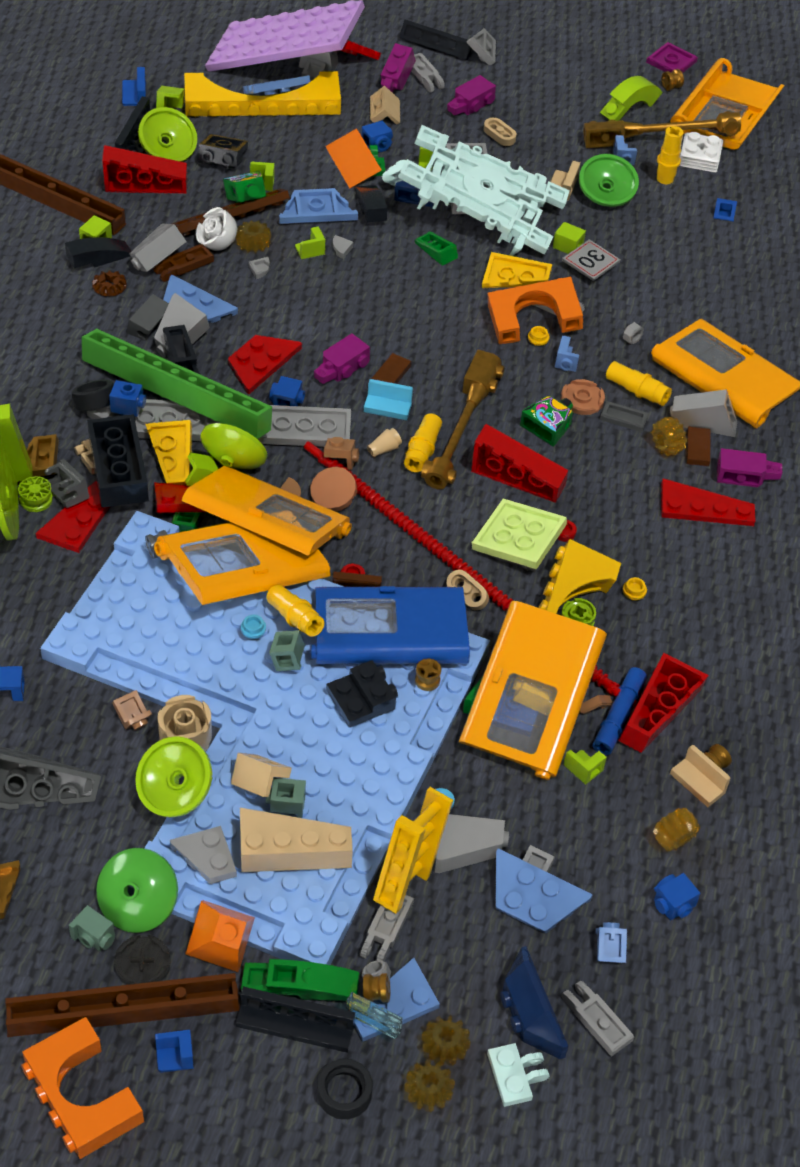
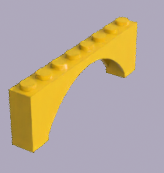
(315, 98)
(577, 573)

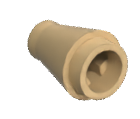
(385, 442)

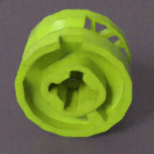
(35, 494)
(580, 610)

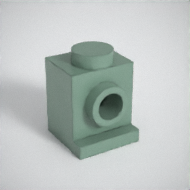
(287, 650)
(287, 796)
(92, 929)

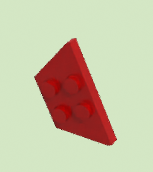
(354, 48)
(260, 359)

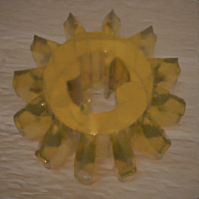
(253, 236)
(669, 436)
(676, 829)
(442, 1049)
(439, 1090)

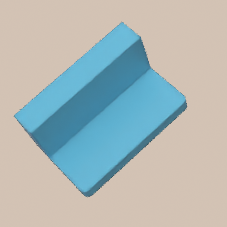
(388, 399)

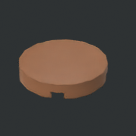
(587, 402)
(333, 488)

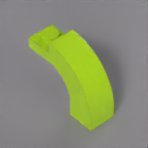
(627, 94)

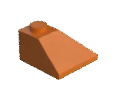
(220, 935)

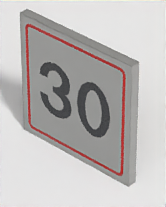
(591, 260)

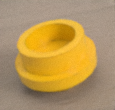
(538, 336)
(635, 589)

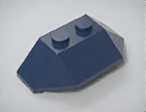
(531, 1008)

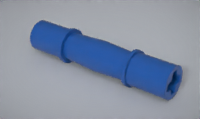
(620, 711)

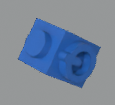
(377, 134)
(287, 392)
(127, 398)
(676, 896)

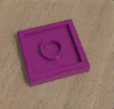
(671, 57)

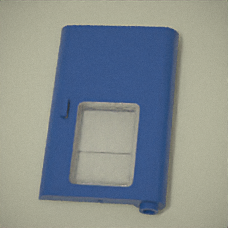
(391, 625)

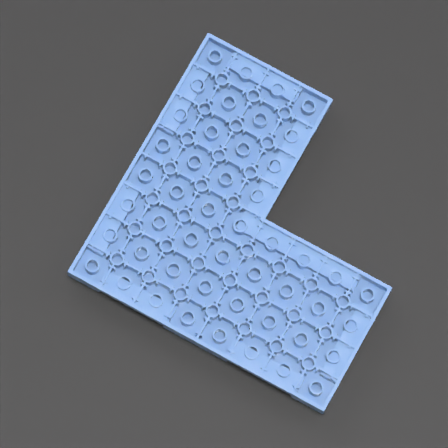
(153, 636)

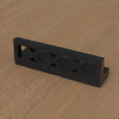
(435, 39)
(130, 129)
(296, 1019)

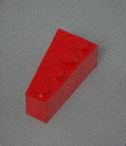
(142, 172)
(517, 465)
(664, 697)

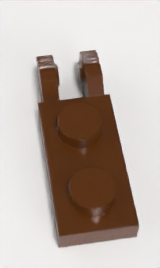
(183, 262)

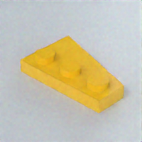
(512, 271)
(172, 446)

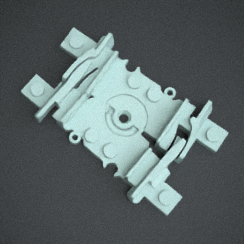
(500, 205)

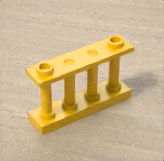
(412, 850)

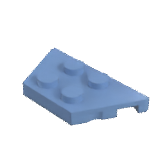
(273, 86)
(317, 206)
(202, 300)
(534, 894)

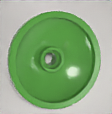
(608, 172)
(153, 885)

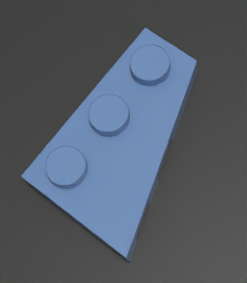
(408, 998)

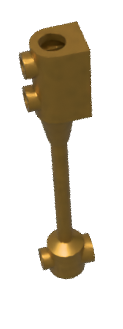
(603, 133)
(477, 384)

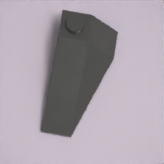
(39, 780)

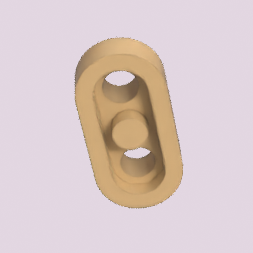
(500, 131)
(471, 589)

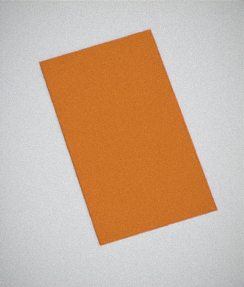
(353, 158)

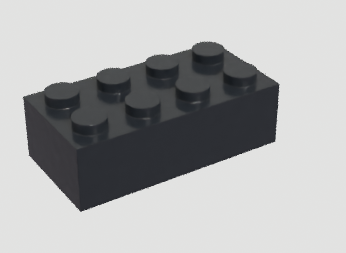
(117, 460)

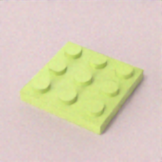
(519, 533)

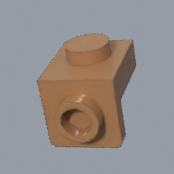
(342, 448)
(132, 711)

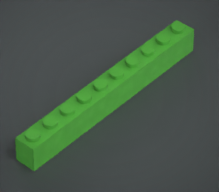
(176, 383)

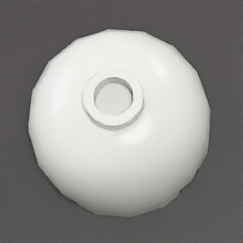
(217, 230)

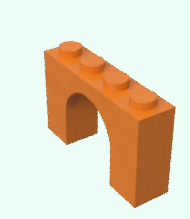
(555, 294)
(85, 1126)

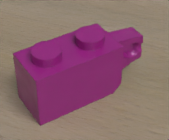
(398, 67)
(472, 96)
(343, 359)
(746, 468)

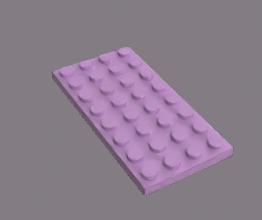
(285, 35)

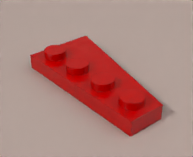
(169, 498)
(696, 504)
(74, 524)

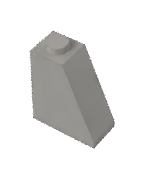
(156, 247)
(181, 313)
(706, 410)
(469, 841)

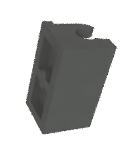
(147, 317)
(68, 484)

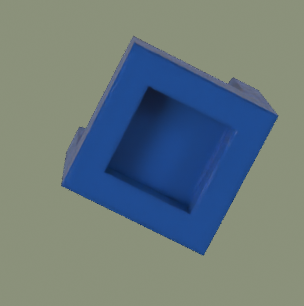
(13, 679)
(174, 1051)

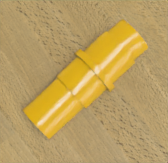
(669, 157)
(638, 383)
(422, 444)
(296, 611)

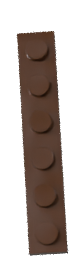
(236, 209)

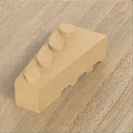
(292, 843)

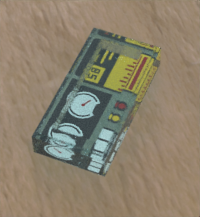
(374, 1015)

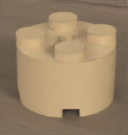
(186, 718)

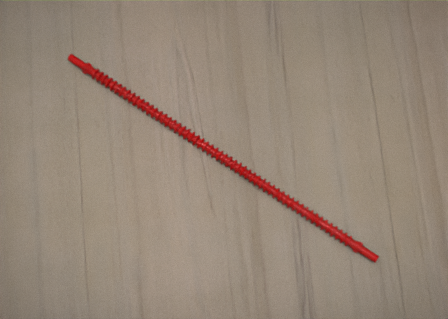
(438, 549)

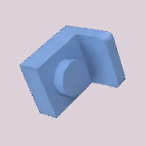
(622, 150)
(565, 358)
(611, 943)

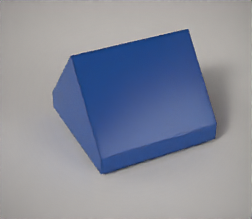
(725, 209)

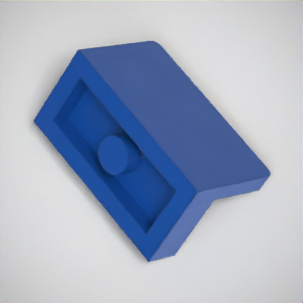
(134, 89)

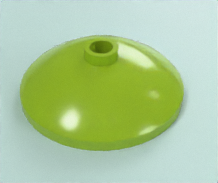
(171, 126)
(233, 446)
(160, 774)

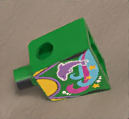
(246, 186)
(548, 419)

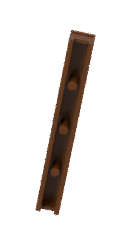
(58, 194)
(122, 1004)

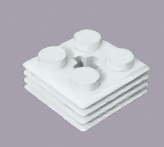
(701, 151)

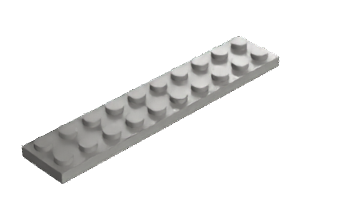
(289, 423)

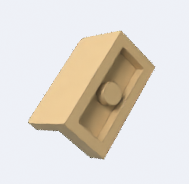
(384, 104)
(569, 179)
(257, 773)
(701, 776)

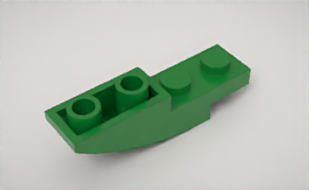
(301, 978)

